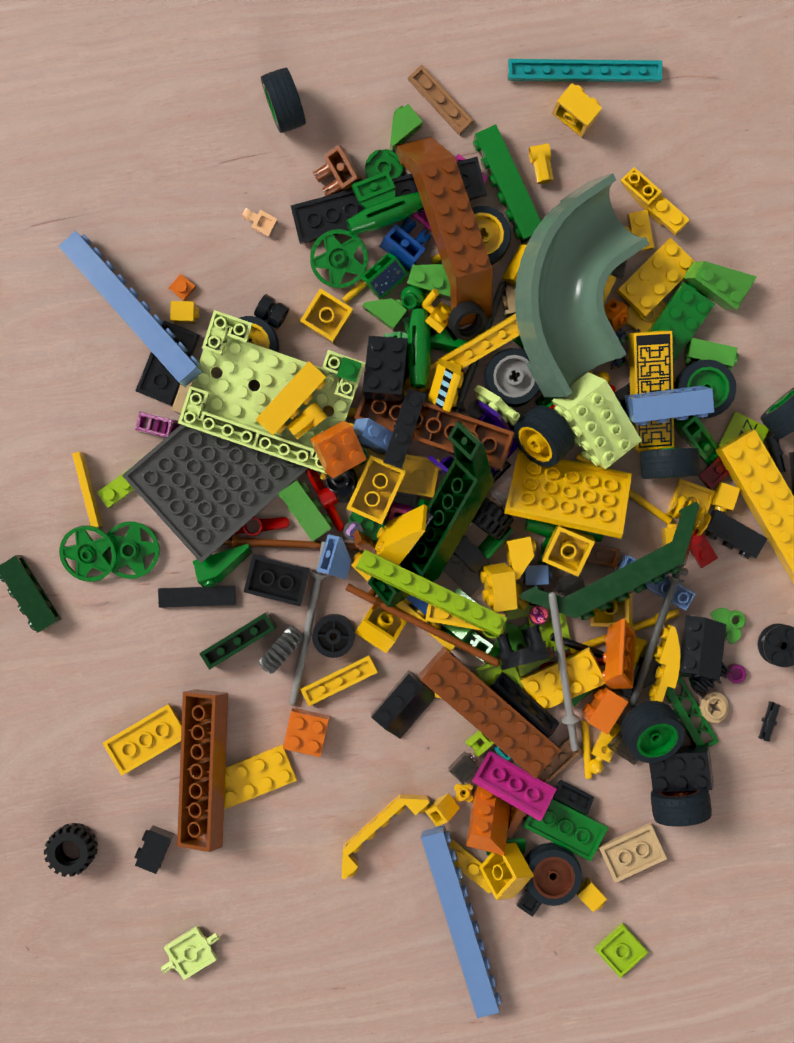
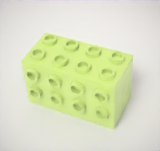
(597, 421)

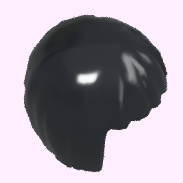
(342, 484)

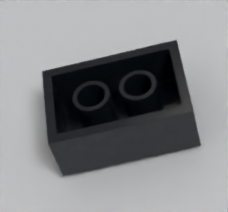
(385, 368)
(277, 580)
(684, 771)

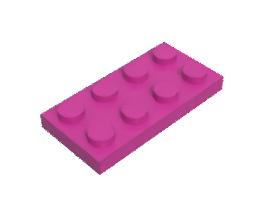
(514, 785)

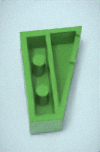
(430, 277)
(719, 283)
(306, 510)

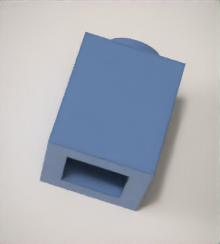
(537, 574)

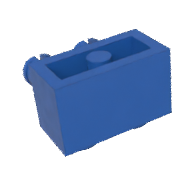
(403, 246)

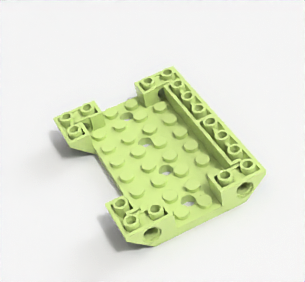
(230, 407)

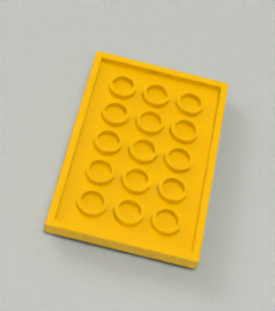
(570, 495)

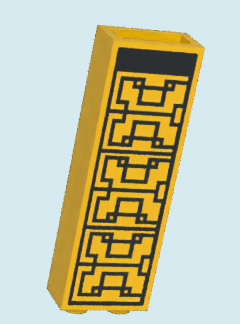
(650, 372)

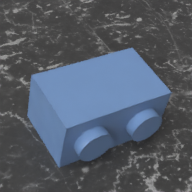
(372, 435)

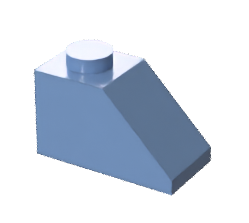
(335, 558)

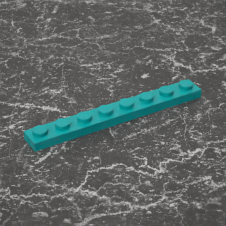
(584, 70)

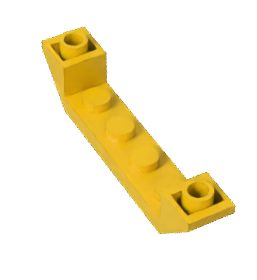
(415, 803)

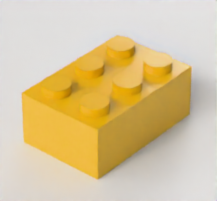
(376, 490)

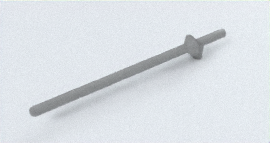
(318, 577)
(570, 718)

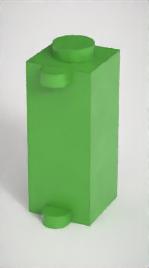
(706, 350)

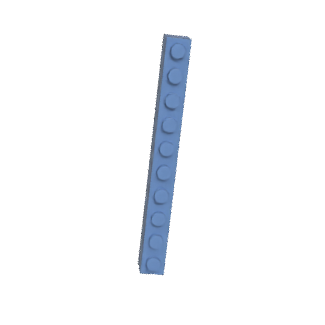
(130, 309)
(460, 921)

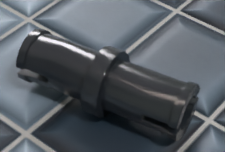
(775, 452)
(769, 721)

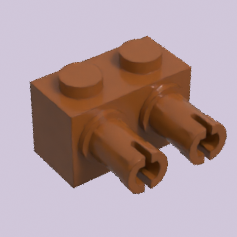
(342, 167)

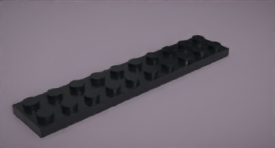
(331, 211)

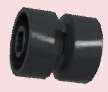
(270, 310)

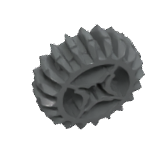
(281, 650)

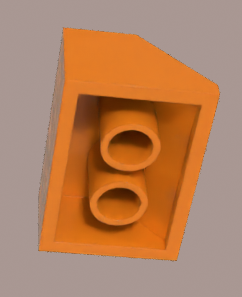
(619, 656)
(488, 822)

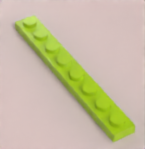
(431, 593)

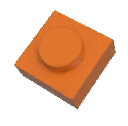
(182, 287)

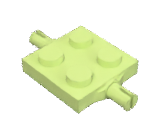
(497, 404)
(190, 952)

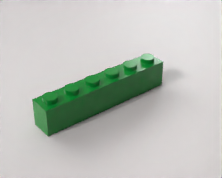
(507, 182)

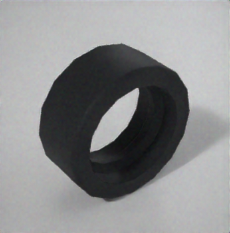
(459, 313)

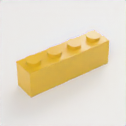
(291, 397)

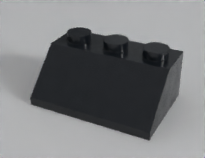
(702, 648)
(403, 705)

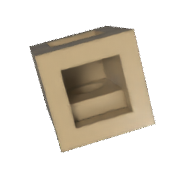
(508, 301)

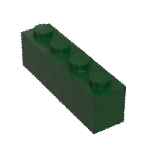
(28, 593)
(238, 640)

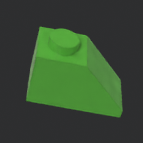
(404, 125)
(386, 311)

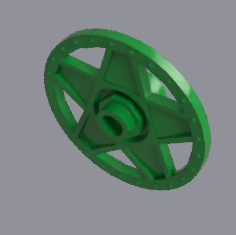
(338, 258)
(132, 549)
(88, 553)

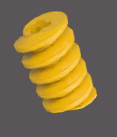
(678, 504)

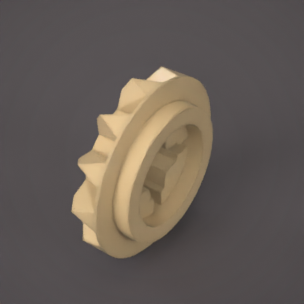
(721, 705)

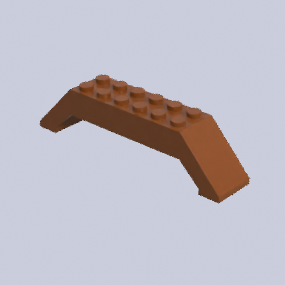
(451, 223)

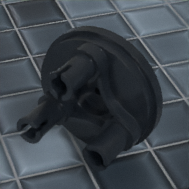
(534, 651)

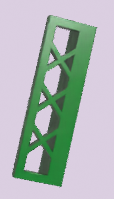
(686, 721)

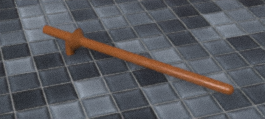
(235, 541)
(378, 603)

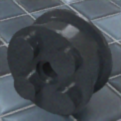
(333, 624)
(770, 641)

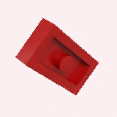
(702, 550)

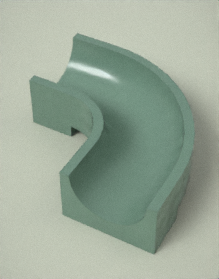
(564, 285)

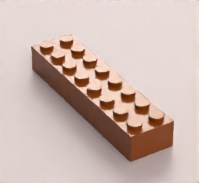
(436, 425)
(488, 712)
(202, 770)

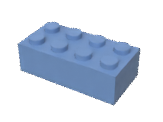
(671, 403)

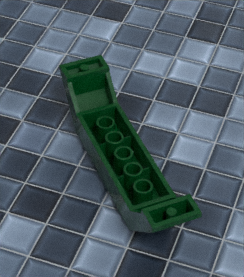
(454, 509)
(629, 578)

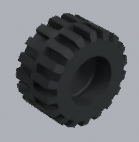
(492, 519)
(57, 857)

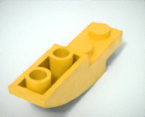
(651, 199)
(669, 656)

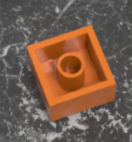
(338, 449)
(604, 709)
(306, 732)

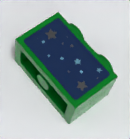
(384, 275)

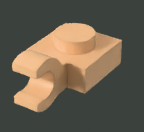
(262, 222)

